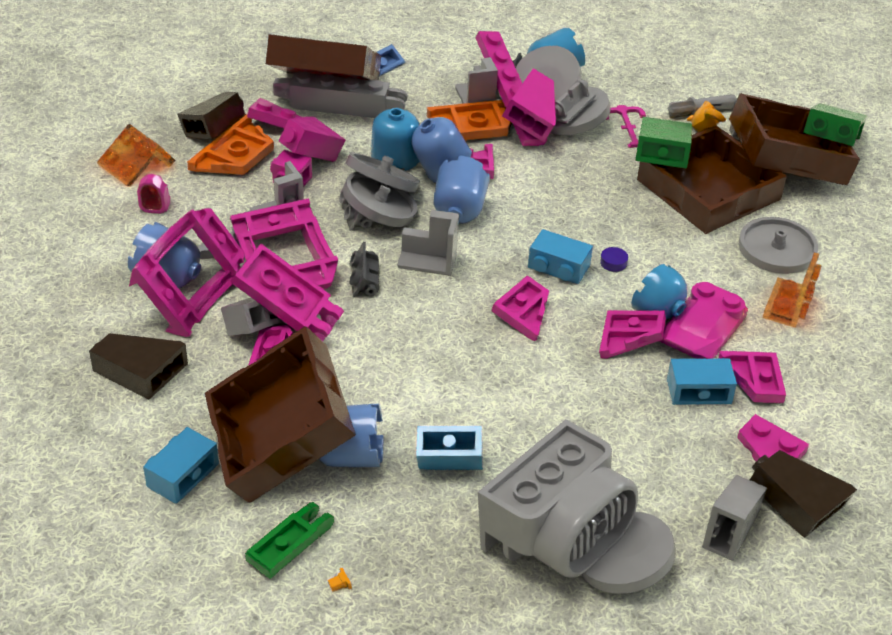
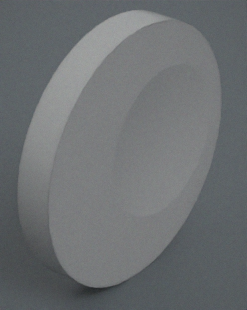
(554, 63)
(588, 117)
(383, 171)
(379, 201)
(777, 244)
(637, 559)

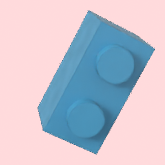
(560, 256)
(701, 381)
(449, 447)
(181, 465)

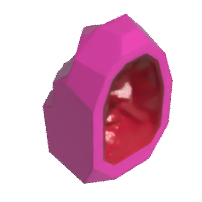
(153, 194)

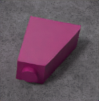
(533, 106)
(311, 138)

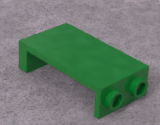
(835, 124)
(664, 142)

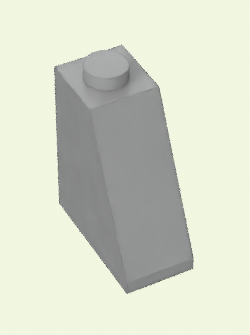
(733, 517)

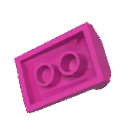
(706, 321)

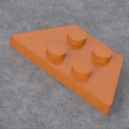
(475, 119)
(234, 150)

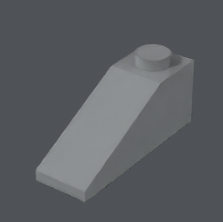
(247, 317)

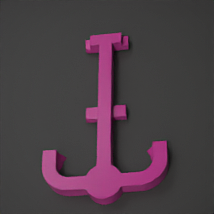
(623, 110)

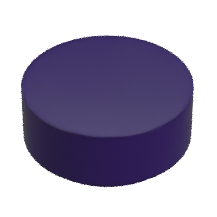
(614, 259)

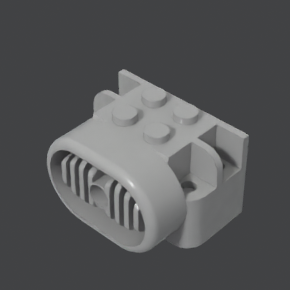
(558, 502)

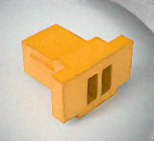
(339, 581)

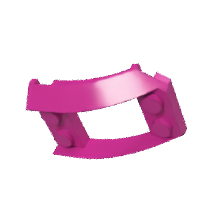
(286, 219)
(162, 290)

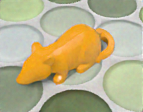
(705, 117)

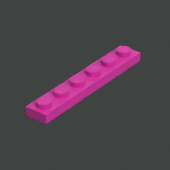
(508, 79)

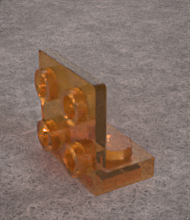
(131, 155)
(789, 298)

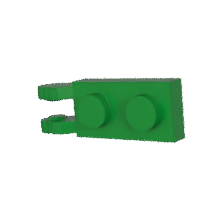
(288, 540)

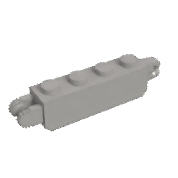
(339, 94)

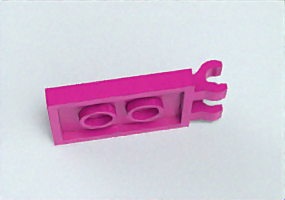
(287, 292)

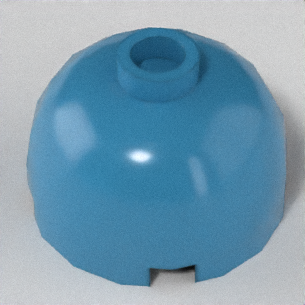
(663, 291)

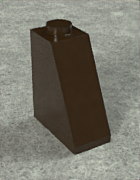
(212, 116)
(138, 362)
(800, 491)

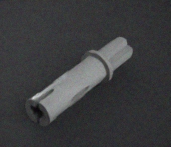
(691, 105)

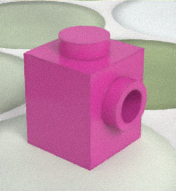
(300, 162)

